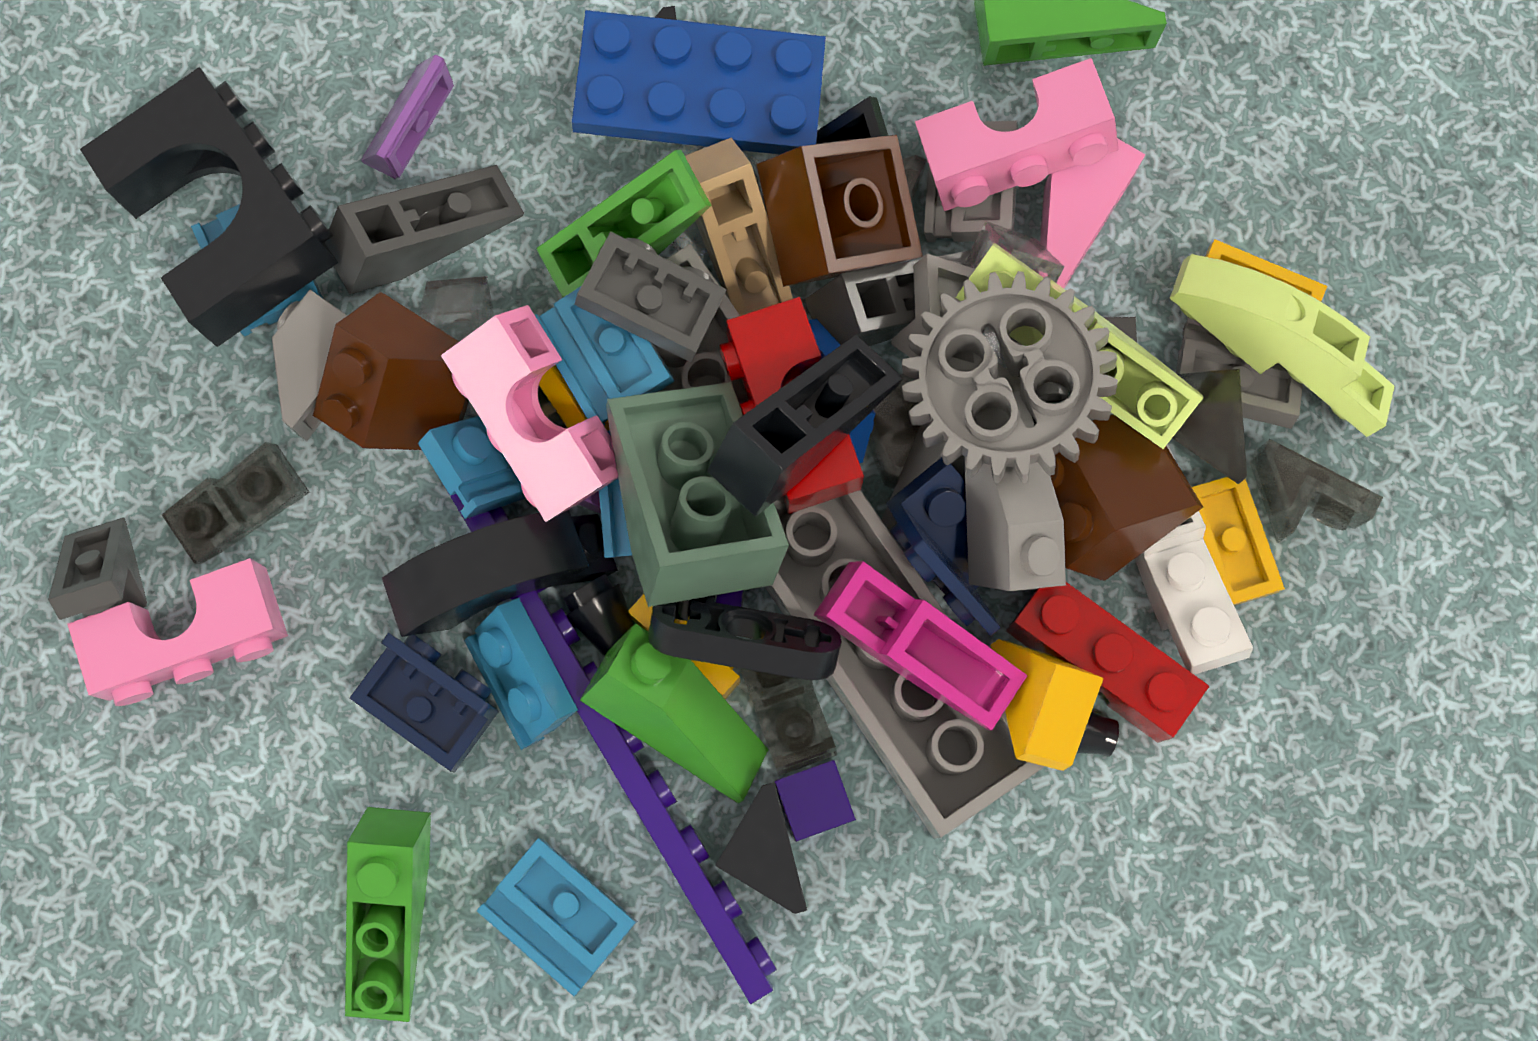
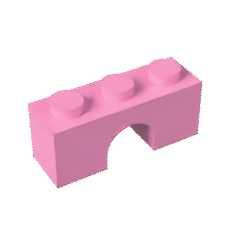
(1068, 130)
(500, 376)
(232, 618)

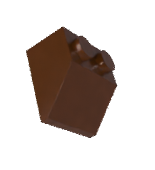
(839, 208)
(388, 378)
(1118, 498)

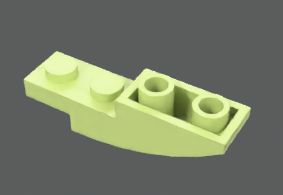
(1279, 324)
(1147, 391)

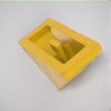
(1049, 707)

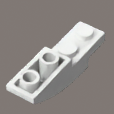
(1193, 599)

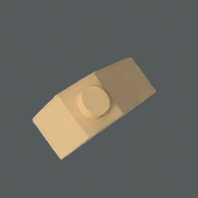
(737, 228)

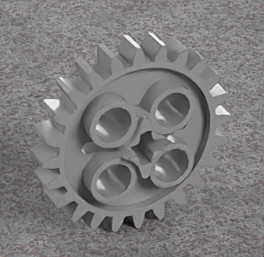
(1063, 356)

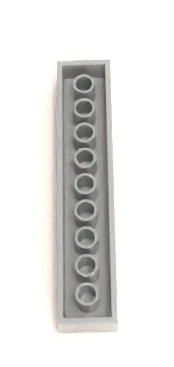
(932, 751)

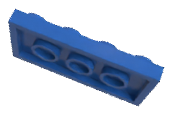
(697, 83)

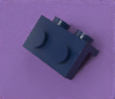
(424, 702)

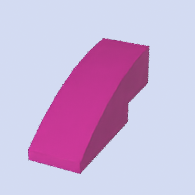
(920, 644)

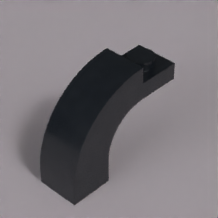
(494, 565)

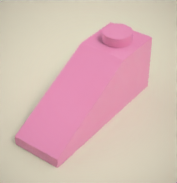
(1081, 201)

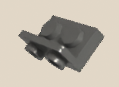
(650, 295)

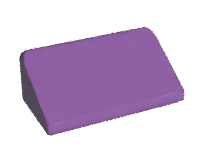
(410, 117)

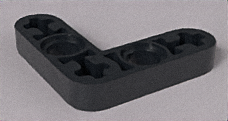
(779, 644)

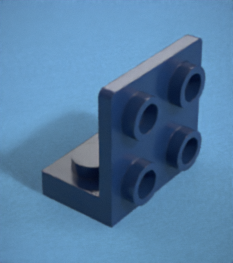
(934, 537)

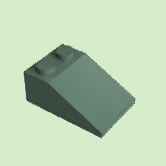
(680, 521)

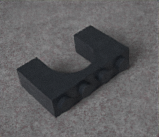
(270, 242)

